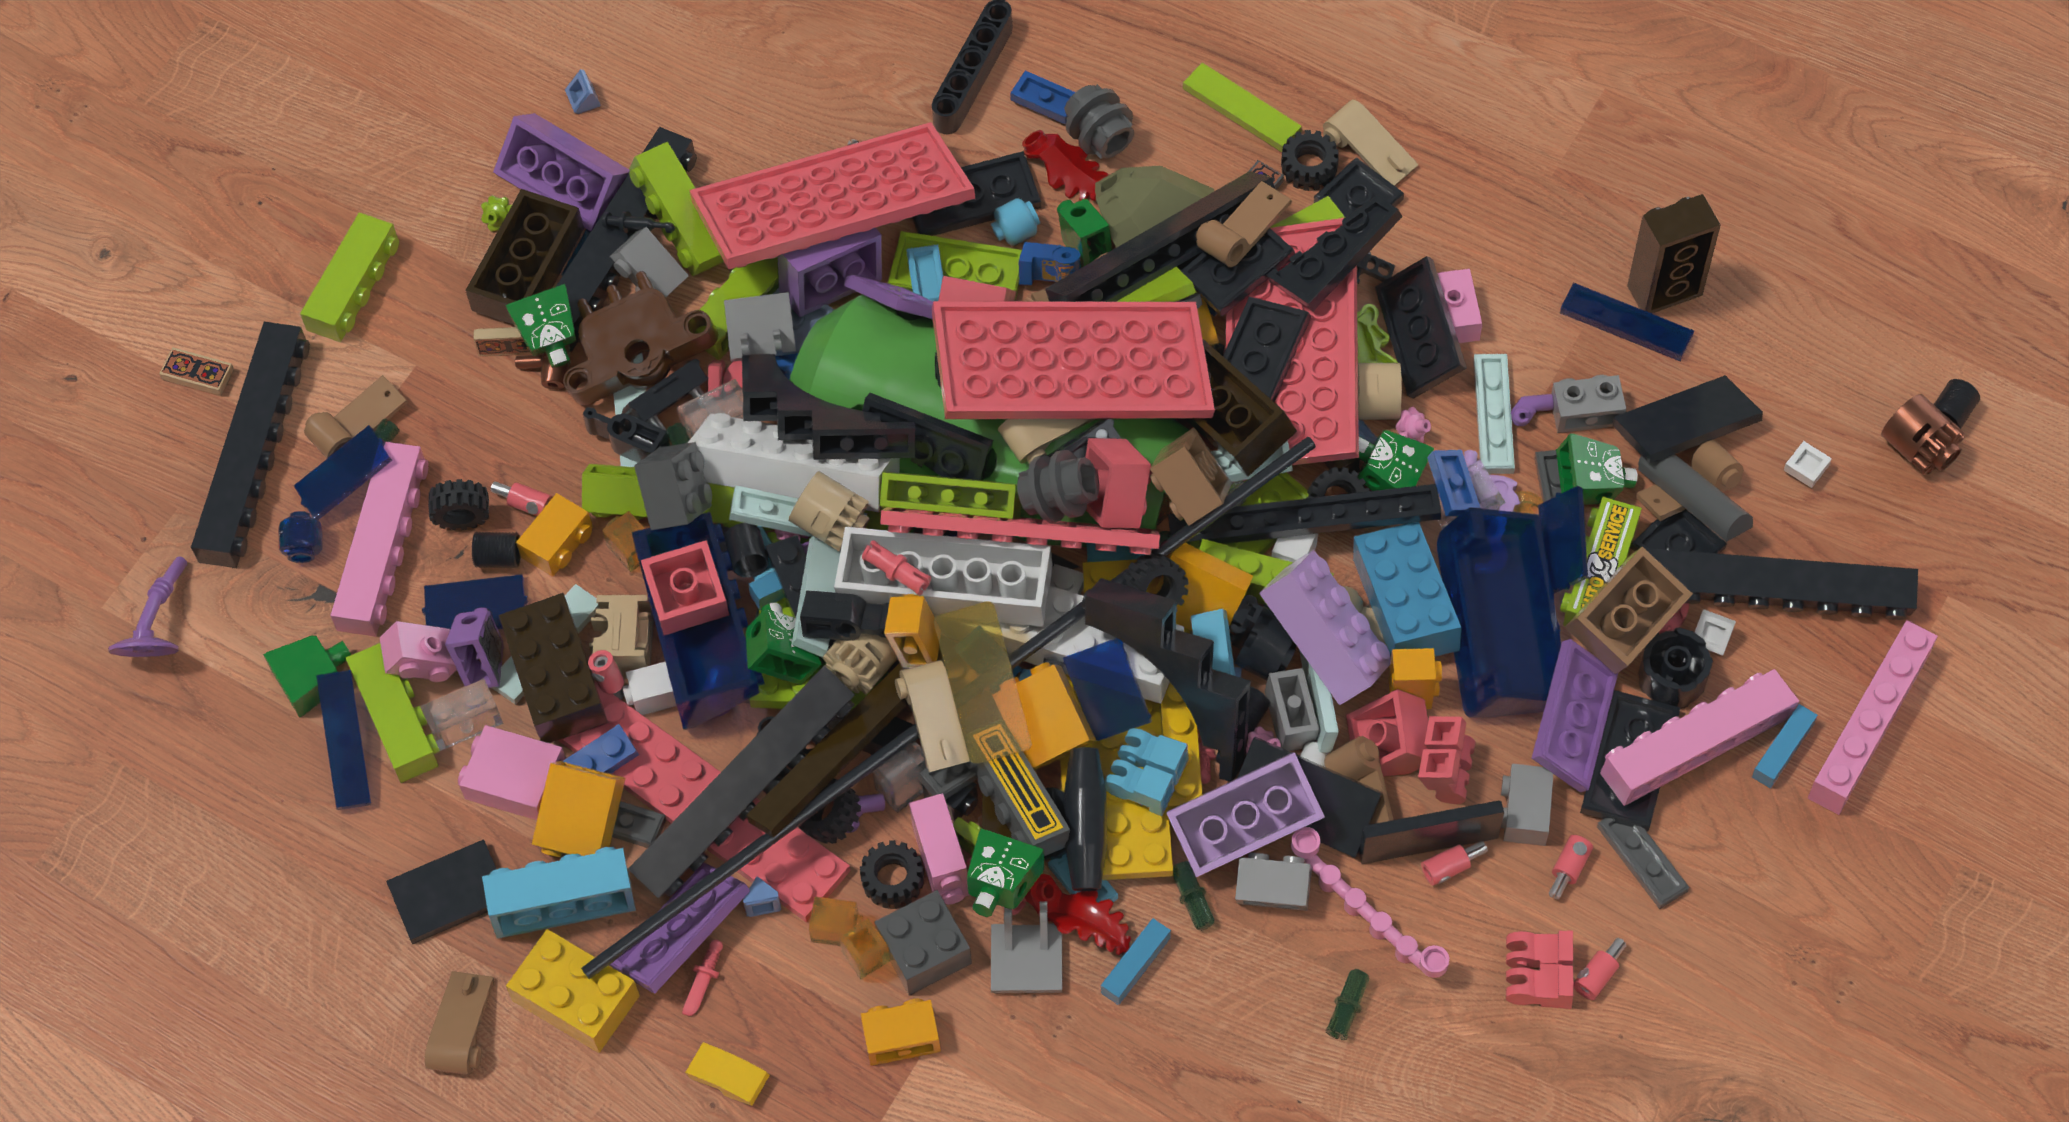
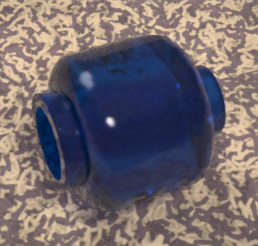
(300, 537)

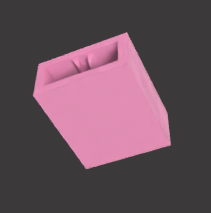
(508, 771)
(939, 848)

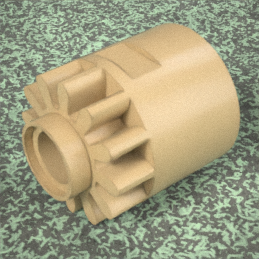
(1379, 391)
(827, 509)
(860, 661)

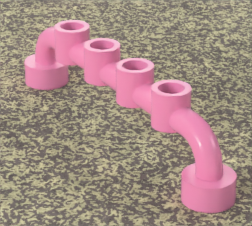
(1433, 959)

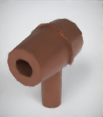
(550, 377)

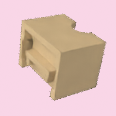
(625, 630)

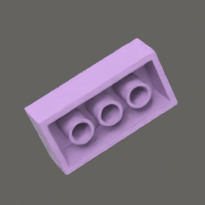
(1327, 627)
(1245, 814)

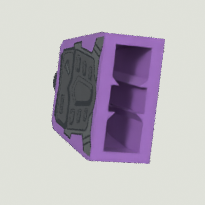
(476, 638)

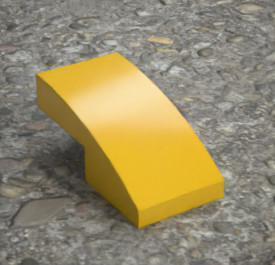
(728, 1073)

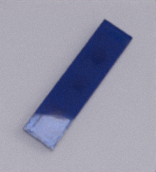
(1627, 321)
(343, 740)

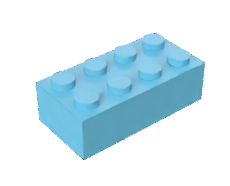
(558, 892)

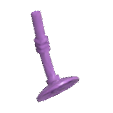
(143, 641)

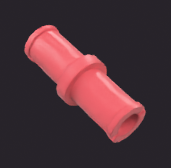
(896, 567)

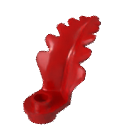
(1064, 164)
(1081, 913)

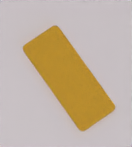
(982, 682)

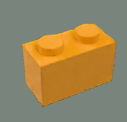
(555, 535)
(911, 630)
(1415, 673)
(900, 1031)

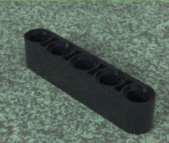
(965, 82)

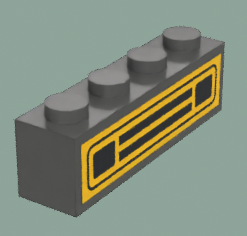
(1022, 802)

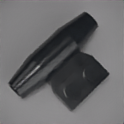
(1085, 813)

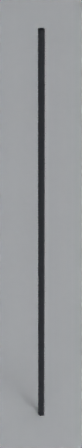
(911, 734)

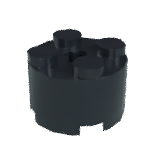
(1267, 647)
(1675, 667)

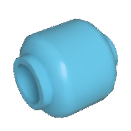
(1015, 221)

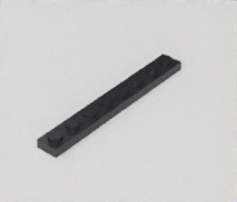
(1319, 515)

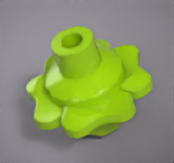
(495, 212)

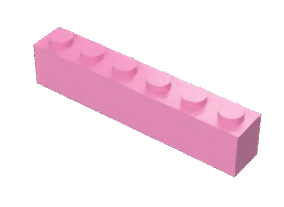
(379, 541)
(1872, 717)
(1699, 736)

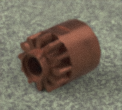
(1924, 435)

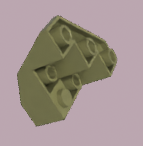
(1143, 197)

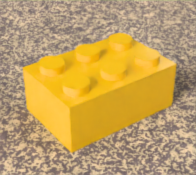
(561, 994)

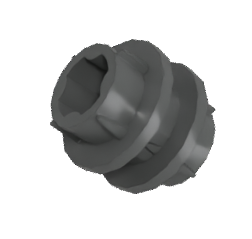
(1099, 121)
(1058, 486)

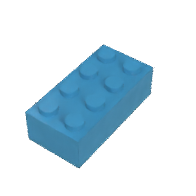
(1406, 590)

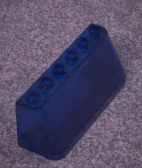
(1505, 609)
(709, 659)

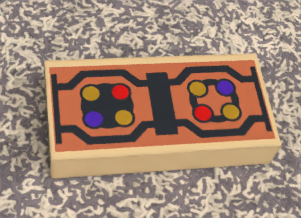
(499, 342)
(196, 371)

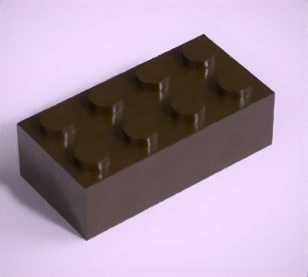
(524, 254)
(1673, 254)
(1245, 420)
(553, 669)

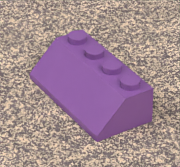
(559, 167)

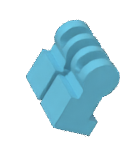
(1162, 763)

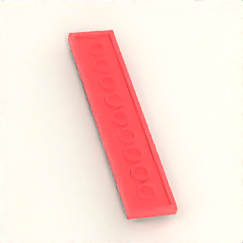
(672, 777)

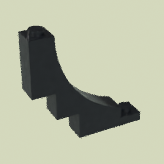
(833, 429)
(1213, 697)

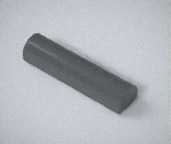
(1698, 496)

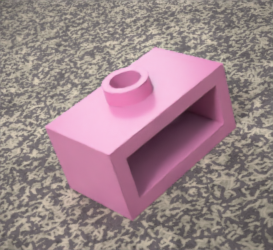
(1462, 304)
(417, 652)

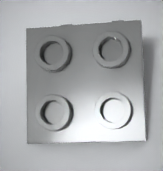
(760, 326)
(1026, 956)

